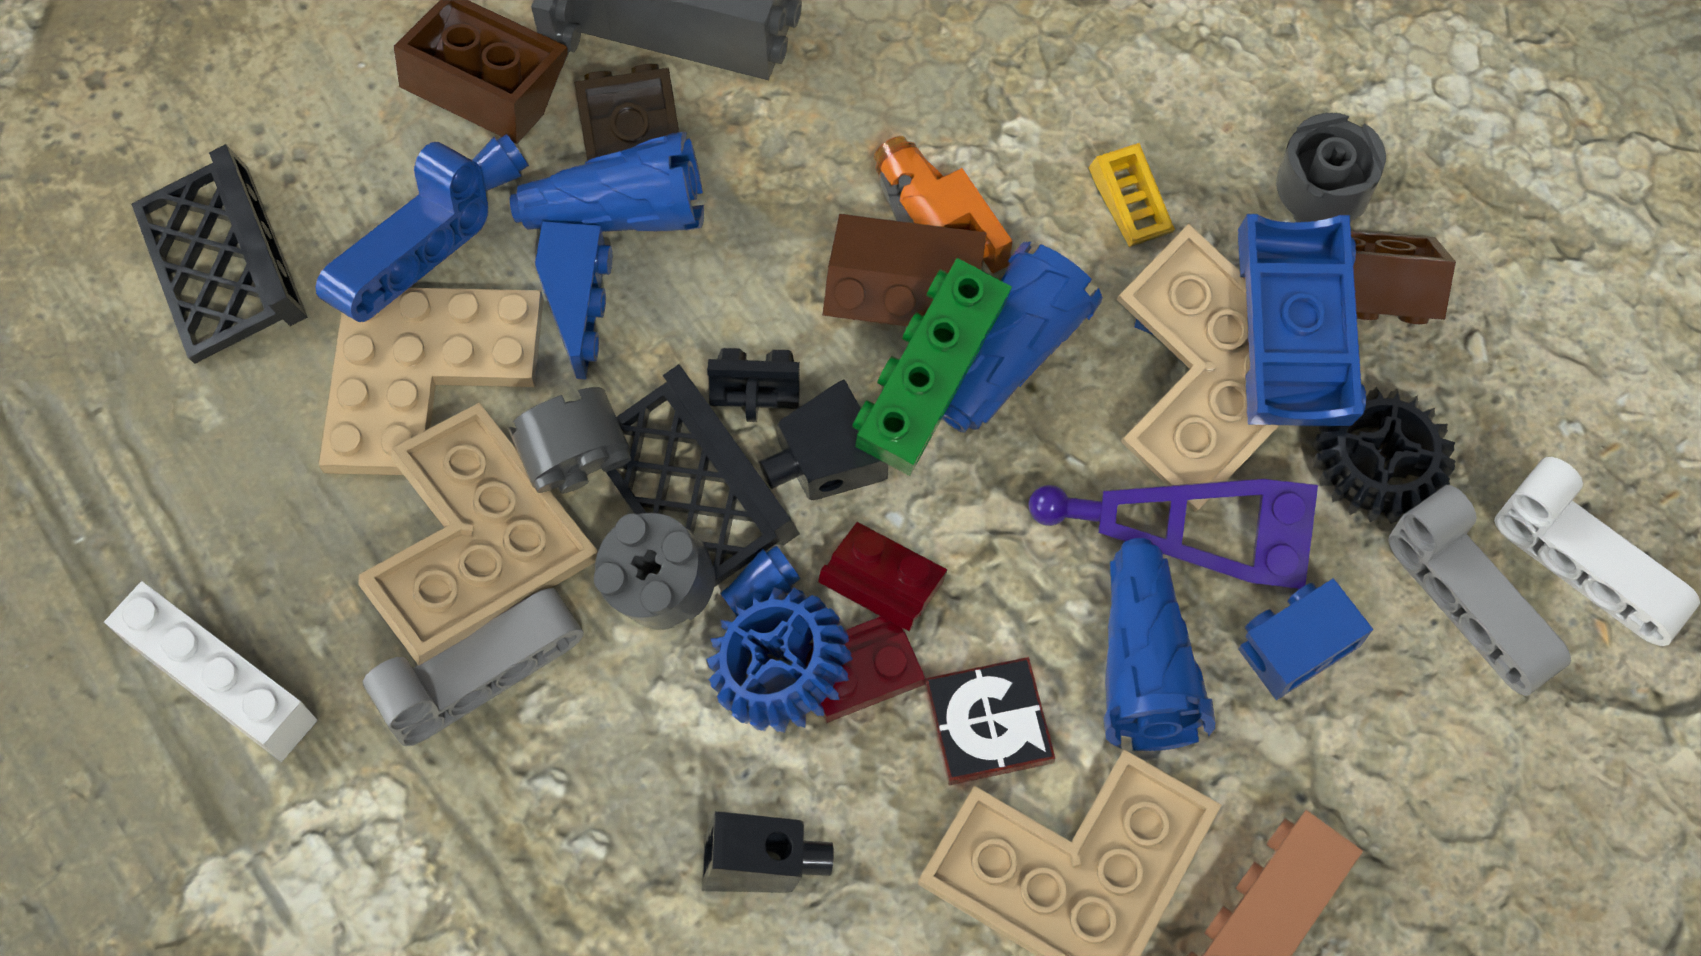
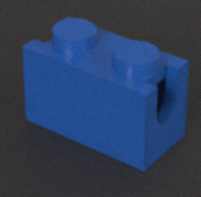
(1303, 637)

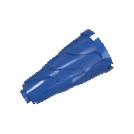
(620, 191)
(1039, 315)
(1150, 669)

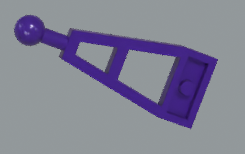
(1281, 530)

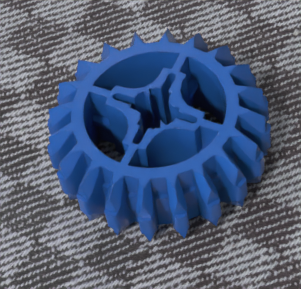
(783, 629)

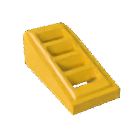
(1135, 162)

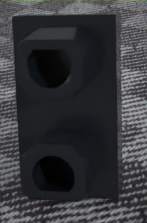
(754, 383)

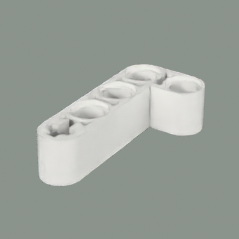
(1593, 556)

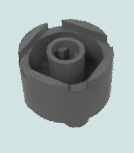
(1330, 168)
(569, 440)
(633, 552)

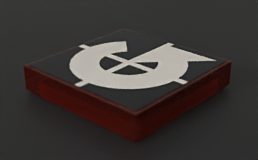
(989, 721)

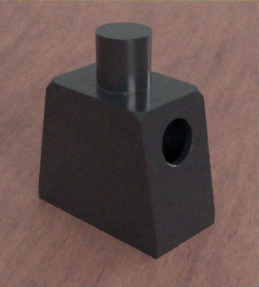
(821, 447)
(738, 857)

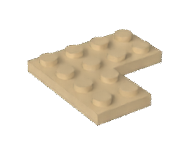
(1200, 314)
(421, 340)
(495, 541)
(1082, 894)

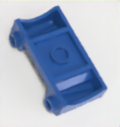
(1301, 322)

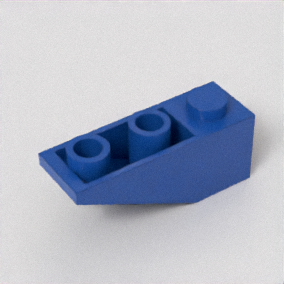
(571, 273)

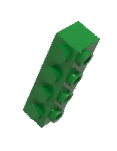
(932, 365)

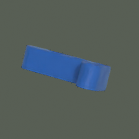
(413, 239)

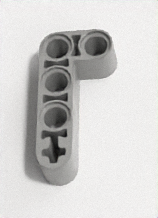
(1474, 593)
(475, 670)

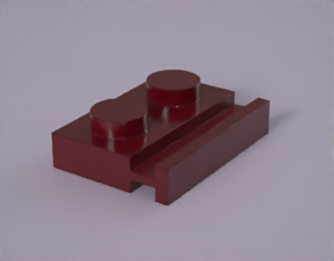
(882, 576)
(879, 669)

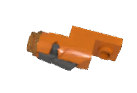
(927, 197)

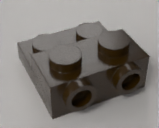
(625, 108)

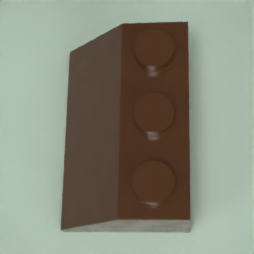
(480, 66)
(886, 266)
(1401, 276)

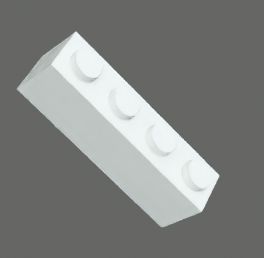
(211, 671)

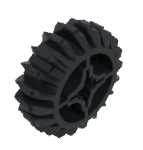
(1411, 446)

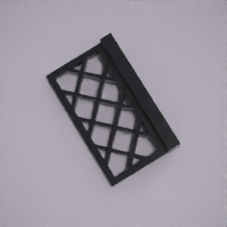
(258, 247)
(726, 457)

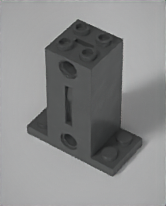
(718, 33)

